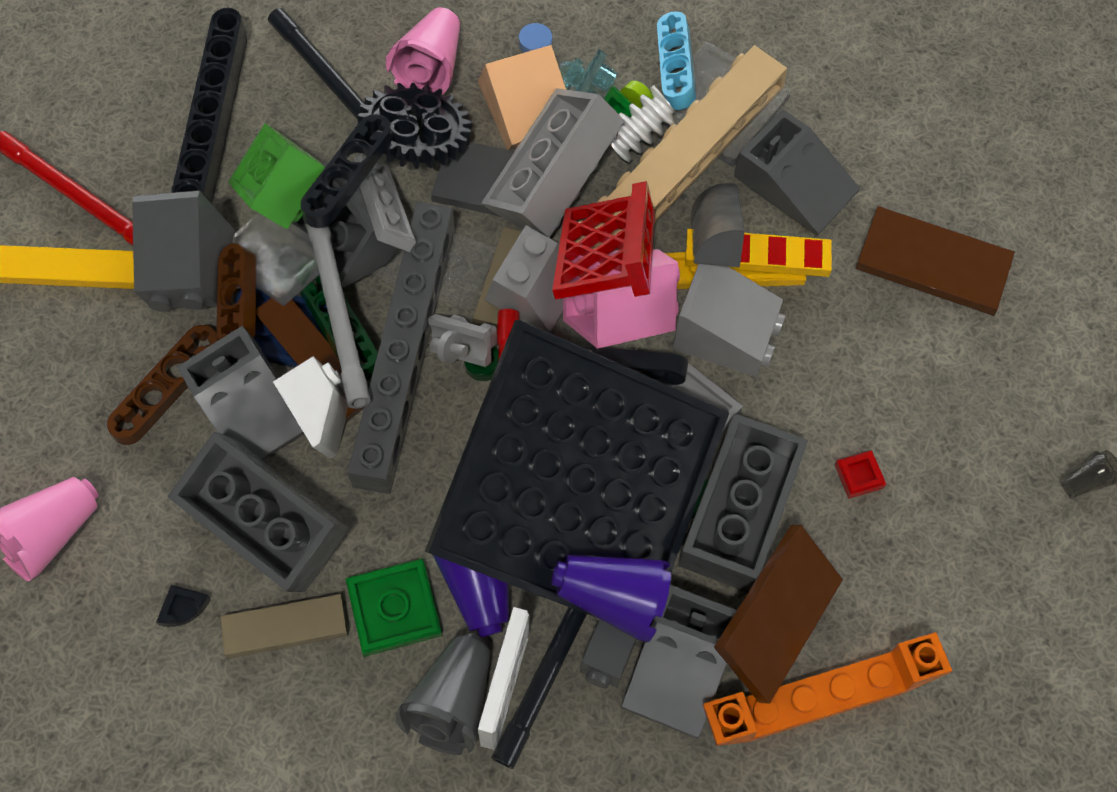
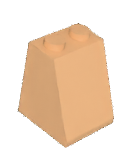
(519, 90)

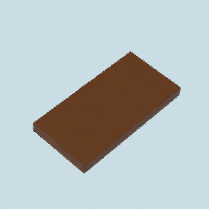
(936, 260)
(779, 614)

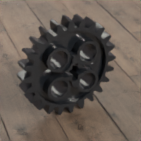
(439, 123)

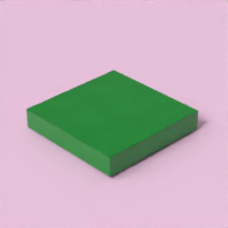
(393, 607)

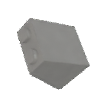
(728, 320)

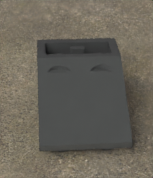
(796, 172)
(239, 395)
(680, 664)

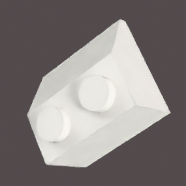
(317, 403)

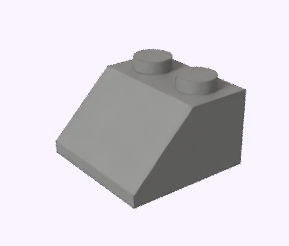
(527, 280)

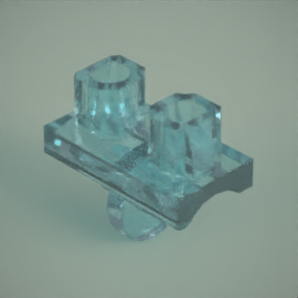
(595, 73)

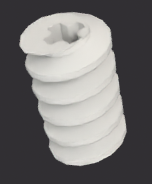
(641, 123)

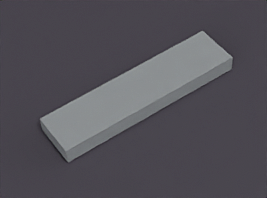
(385, 207)

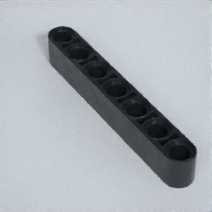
(212, 105)

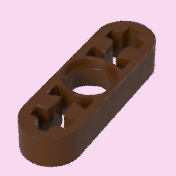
(236, 270)

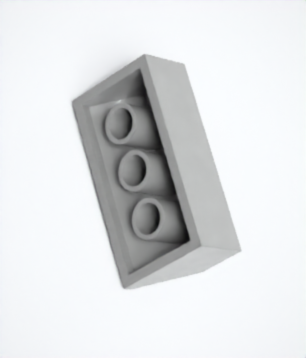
(554, 160)

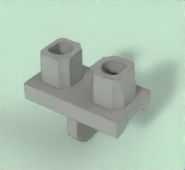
(457, 339)

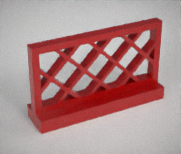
(633, 241)

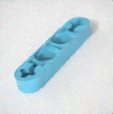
(676, 59)

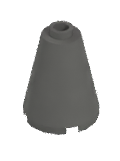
(449, 697)

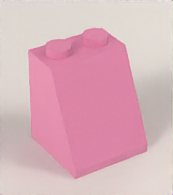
(618, 316)

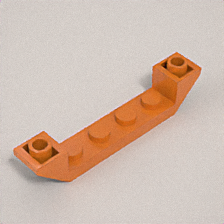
(905, 668)

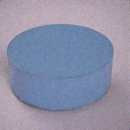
(534, 37)

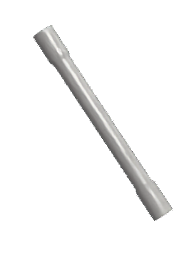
(352, 373)

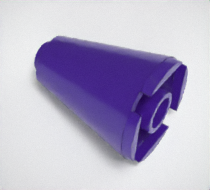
(616, 590)
(478, 597)

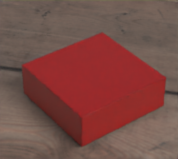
(860, 474)

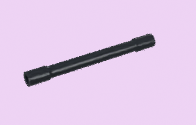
(292, 34)
(518, 730)

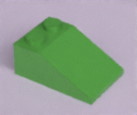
(275, 176)

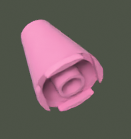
(427, 52)
(43, 523)

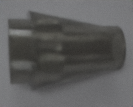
(1092, 474)

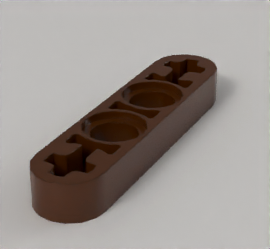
(157, 380)

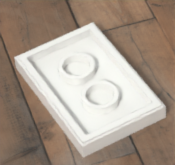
(504, 679)

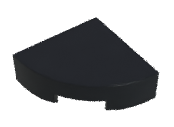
(181, 606)

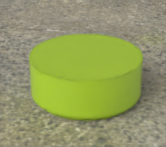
(634, 90)

